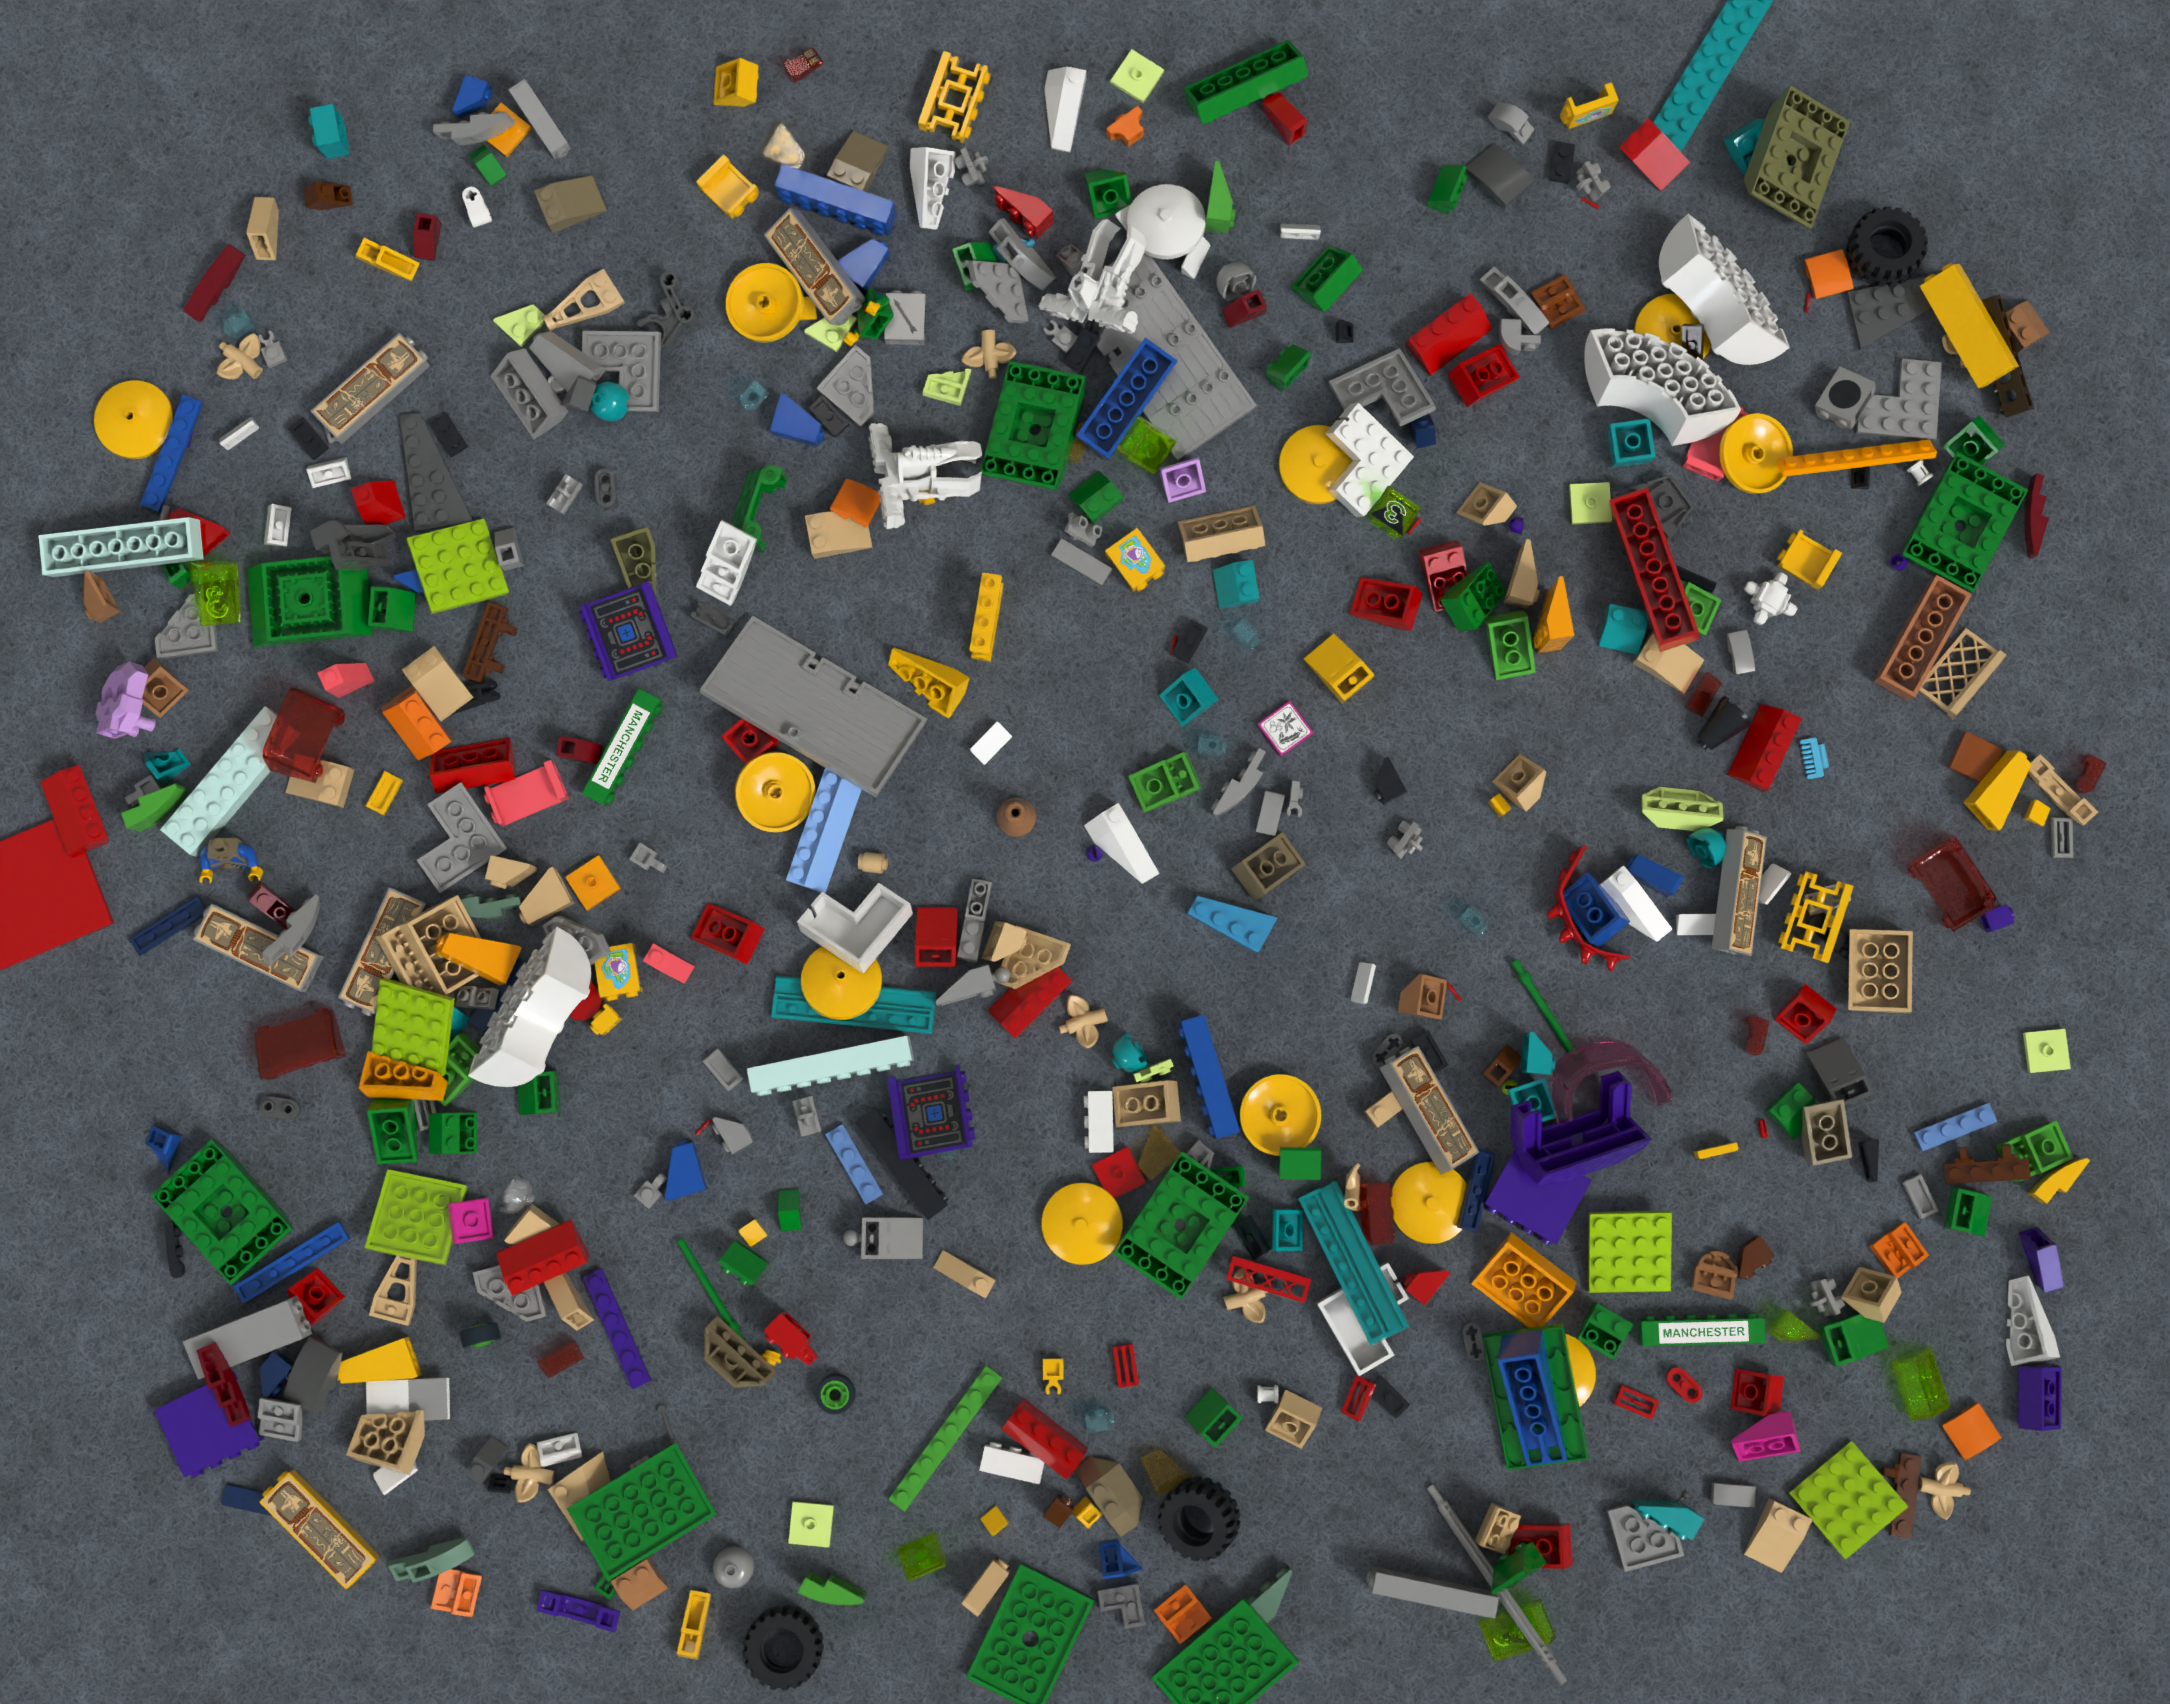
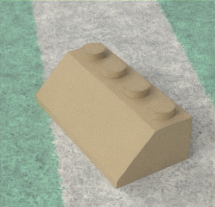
(1221, 533)

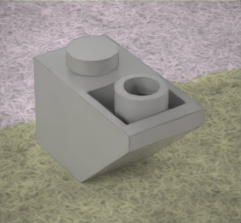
(1071, 259)
(508, 549)
(735, 1134)

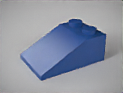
(1594, 910)

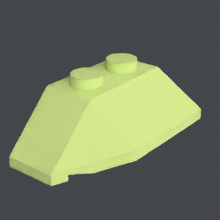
(1681, 809)

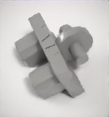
(968, 160)
(1590, 181)
(564, 494)
(1081, 529)
(1409, 842)
(807, 1116)
(1824, 1298)

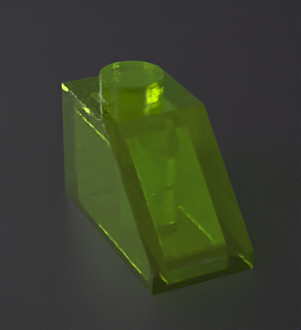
(1790, 1328)

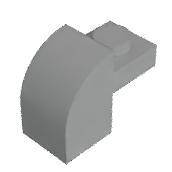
(1511, 119)
(1512, 340)

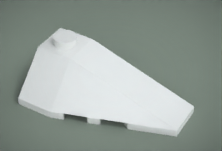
(1063, 100)
(930, 174)
(1119, 840)
(1636, 904)
(2030, 1331)

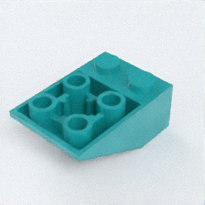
(1743, 142)
(1673, 1514)

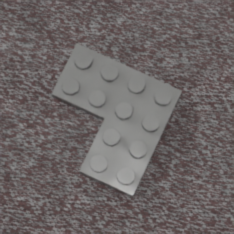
(635, 358)
(1389, 379)
(1913, 411)
(470, 839)

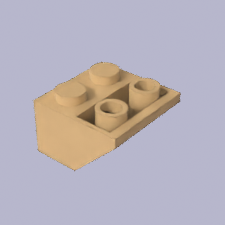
(1498, 1528)

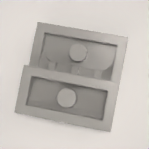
(280, 1419)

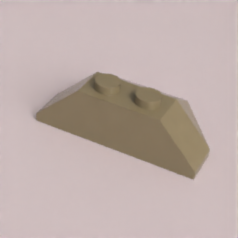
(734, 1357)
(1112, 1492)

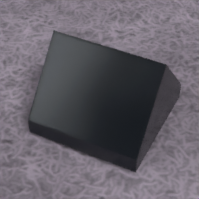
(1344, 332)
(1860, 478)
(500, 1484)

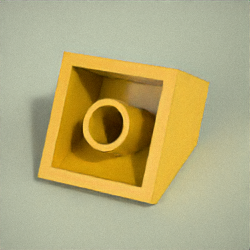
(736, 83)

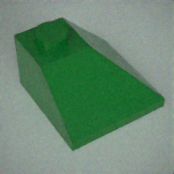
(1107, 192)

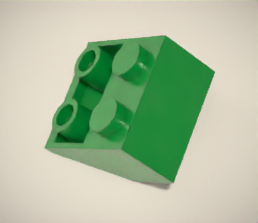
(1447, 188)
(971, 252)
(392, 609)
(540, 1094)
(452, 1133)
(1967, 1212)
(743, 1263)
(1604, 1330)
(1213, 1417)

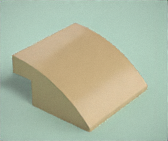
(413, 947)

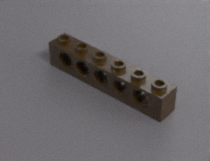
(2017, 381)

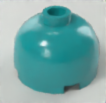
(609, 401)
(1708, 845)
(1129, 1055)

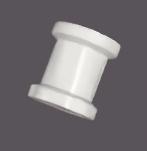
(1920, 472)
(1267, 1394)

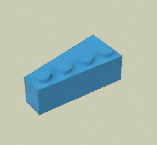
(1235, 923)

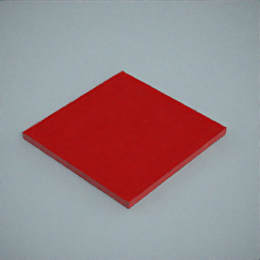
(45, 895)

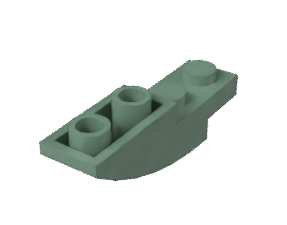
(491, 908)
(434, 1562)

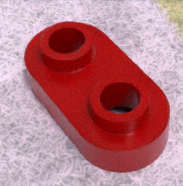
(1683, 1384)

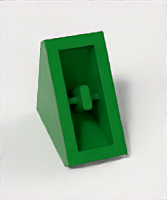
(487, 165)
(177, 574)
(1232, 1175)
(789, 1210)

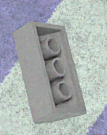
(528, 393)

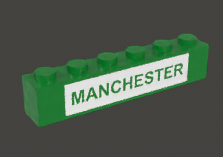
(622, 748)
(1701, 1331)

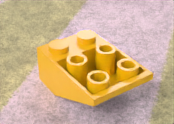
(1339, 668)

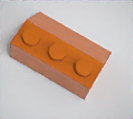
(417, 725)

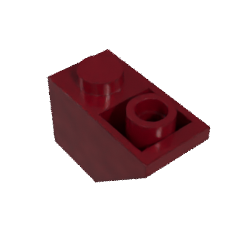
(426, 236)
(1245, 308)
(578, 750)

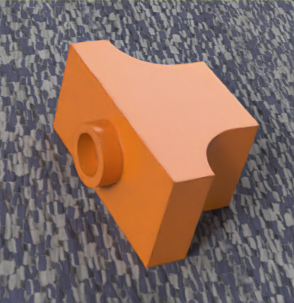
(1127, 127)

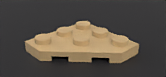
(1034, 959)

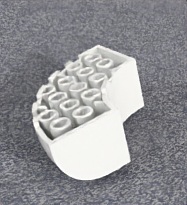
(1720, 295)
(1658, 383)
(533, 1012)

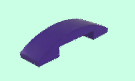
(579, 1609)

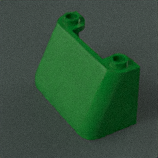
(757, 481)

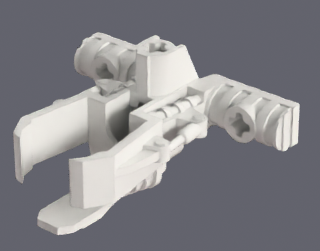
(1101, 290)
(915, 471)

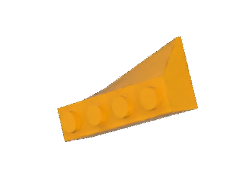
(399, 1080)

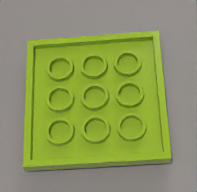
(457, 566)
(412, 1025)
(414, 1217)
(1629, 1251)
(1848, 1500)

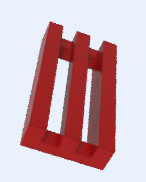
(1365, 1382)
(1127, 1383)
(1619, 1395)

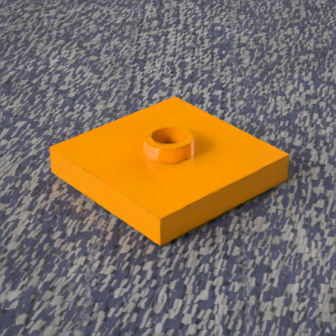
(508, 140)
(593, 882)

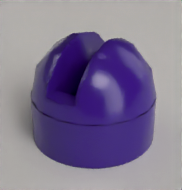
(1516, 525)
(1898, 558)
(1090, 854)

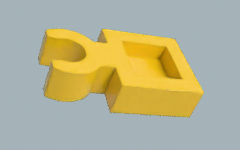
(1053, 1371)

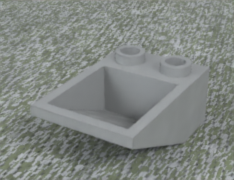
(974, 983)
(892, 1238)

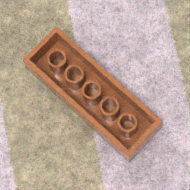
(1922, 638)

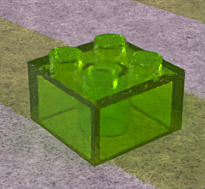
(1146, 445)

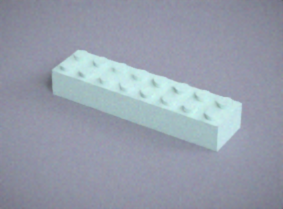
(121, 547)
(222, 788)
(830, 1064)

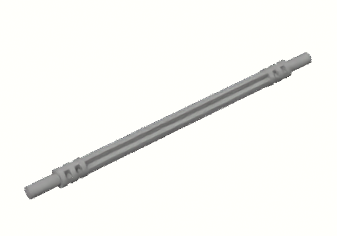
(1504, 1596)

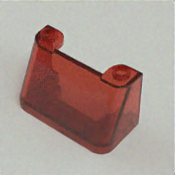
(301, 735)
(1954, 883)
(298, 1044)

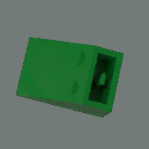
(1473, 597)
(1851, 1338)

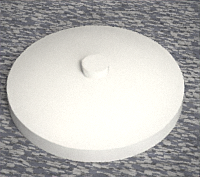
(1169, 220)

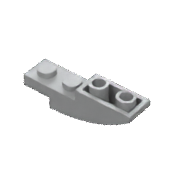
(479, 129)
(1021, 258)
(1515, 300)
(1236, 791)
(974, 920)
(299, 926)

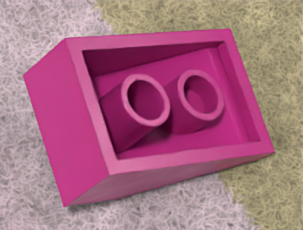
(1767, 1438)

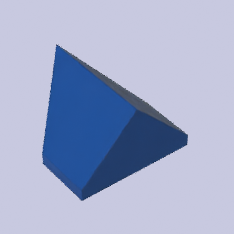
(164, 1144)
(1116, 1560)

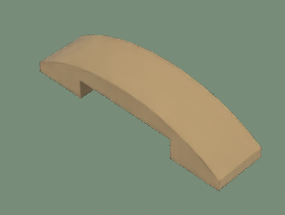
(2059, 792)

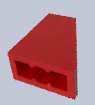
(1284, 117)
(211, 533)

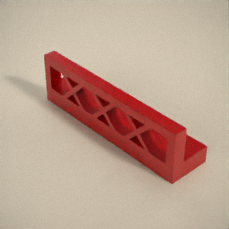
(1267, 1270)

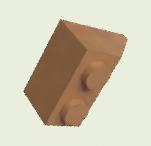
(2025, 325)
(162, 688)
(639, 1583)

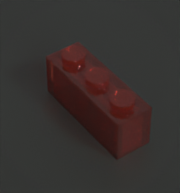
(1377, 1213)

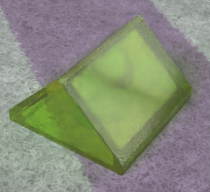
(922, 1557)

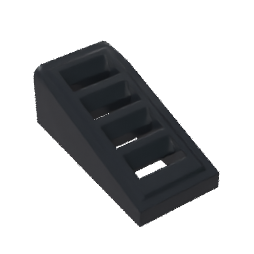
(1869, 1154)

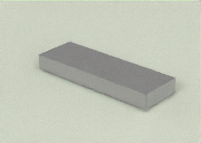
(1081, 562)

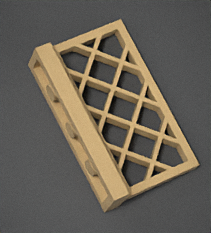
(1976, 680)

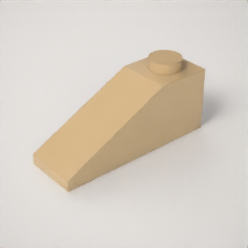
(1383, 1109)
(964, 1274)

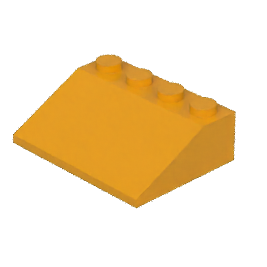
(1554, 622)
(1524, 1282)

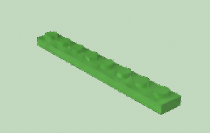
(945, 1438)

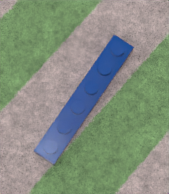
(171, 453)
(291, 1262)

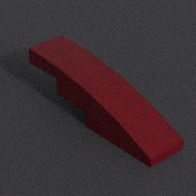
(213, 282)
(2034, 521)
(223, 1382)

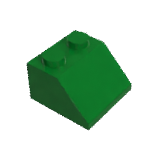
(1287, 367)
(1975, 441)
(1096, 497)
(1788, 1109)

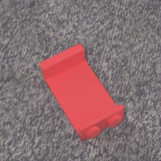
(1704, 455)
(526, 794)

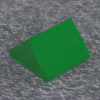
(1299, 1163)

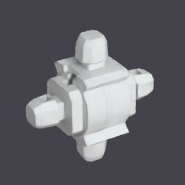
(1770, 598)

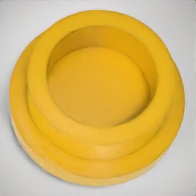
(771, 1357)

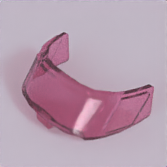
(1594, 1058)

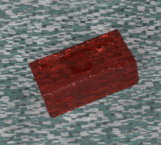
(1703, 694)
(561, 1359)

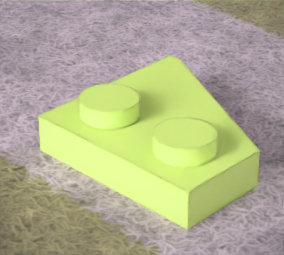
(521, 323)
(830, 335)
(948, 386)
(1161, 1068)

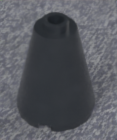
(1722, 724)

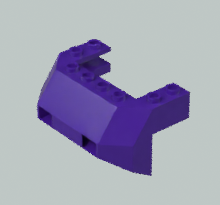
(1582, 1145)

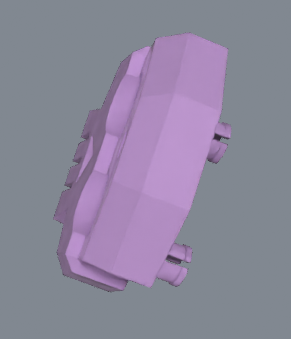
(122, 702)

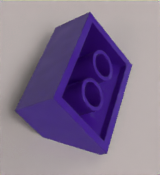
(2039, 1397)

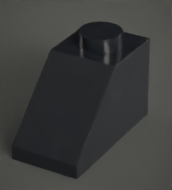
(1388, 783)

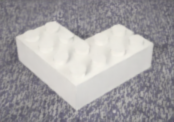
(1375, 457)
(857, 935)
(1348, 1331)

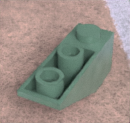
(1270, 1595)

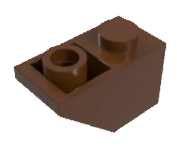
(327, 196)
(1501, 1066)
(1753, 1255)
(1059, 1509)

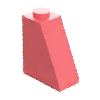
(345, 678)
(668, 963)

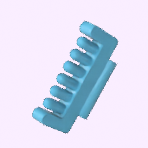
(1818, 756)

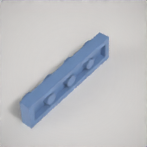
(1954, 1127)
(854, 1164)

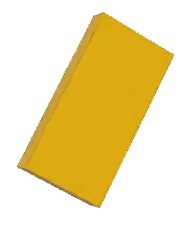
(384, 793)
(1716, 1150)

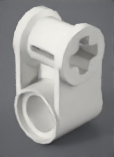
(476, 209)

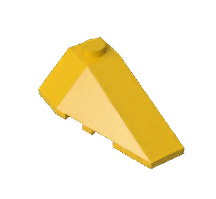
(936, 681)

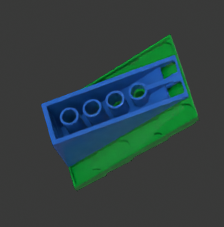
(1535, 1397)

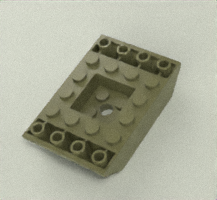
(1812, 139)

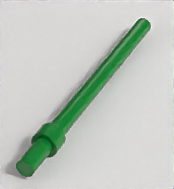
(1525, 978)
(708, 1287)

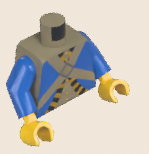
(228, 853)

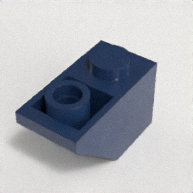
(1423, 431)
(274, 1373)

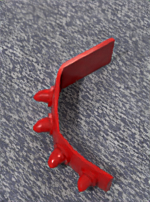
(1570, 932)

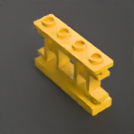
(938, 92)
(986, 617)
(1831, 921)

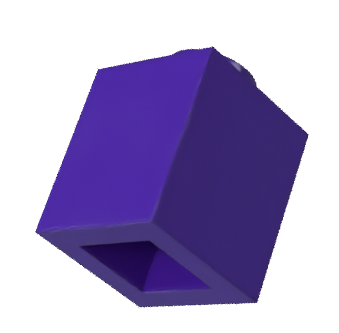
(1997, 918)

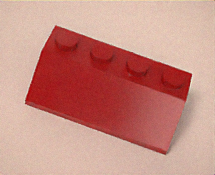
(1449, 334)
(1764, 747)
(473, 765)
(74, 810)
(1021, 1006)
(542, 1257)
(1045, 1438)

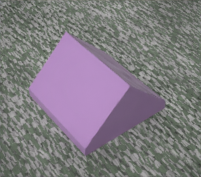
(1182, 479)

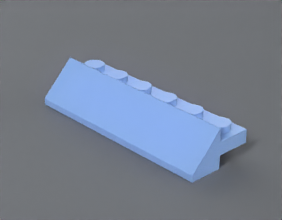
(824, 832)

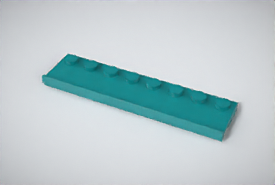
(894, 1009)
(1353, 1263)

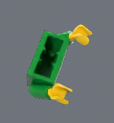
(872, 317)

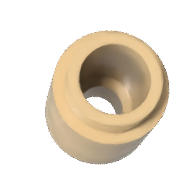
(872, 862)

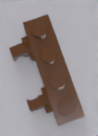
(491, 627)
(2003, 1169)
(1906, 1485)

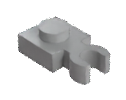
(1062, 338)
(273, 352)

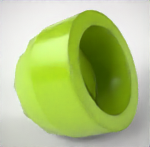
(1508, 1082)

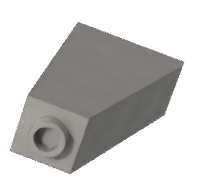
(539, 119)
(564, 360)

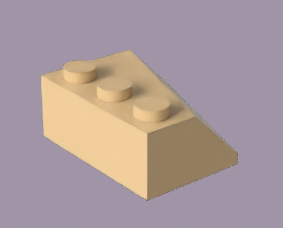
(388, 1440)
(579, 1485)

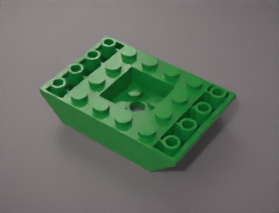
(1031, 399)
(1978, 500)
(335, 608)
(196, 1201)
(1176, 1256)

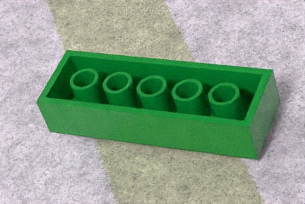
(1245, 82)

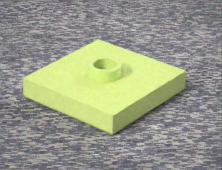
(1137, 76)
(1590, 503)
(2046, 1050)
(811, 1524)

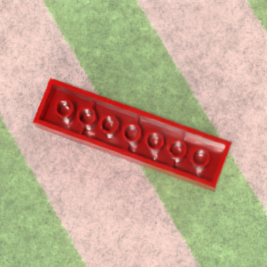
(1654, 569)

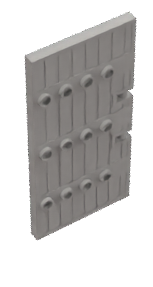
(1202, 390)
(813, 710)

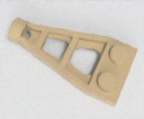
(603, 288)
(391, 1309)

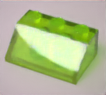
(1920, 1384)

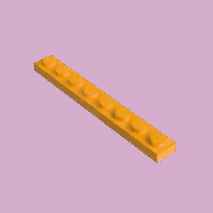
(1856, 458)

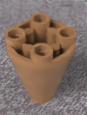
(1016, 825)

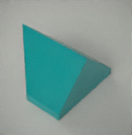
(166, 764)

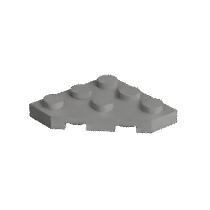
(1001, 287)
(851, 386)
(185, 635)
(591, 940)
(526, 1304)
(1641, 1539)

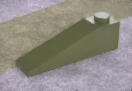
(636, 556)

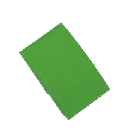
(1702, 606)
(1165, 782)
(154, 807)
(459, 1061)
(2042, 1145)
(832, 1590)

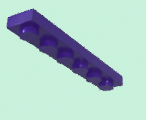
(617, 1328)

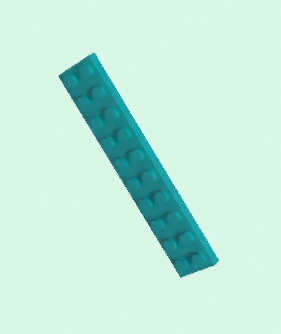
(1709, 69)

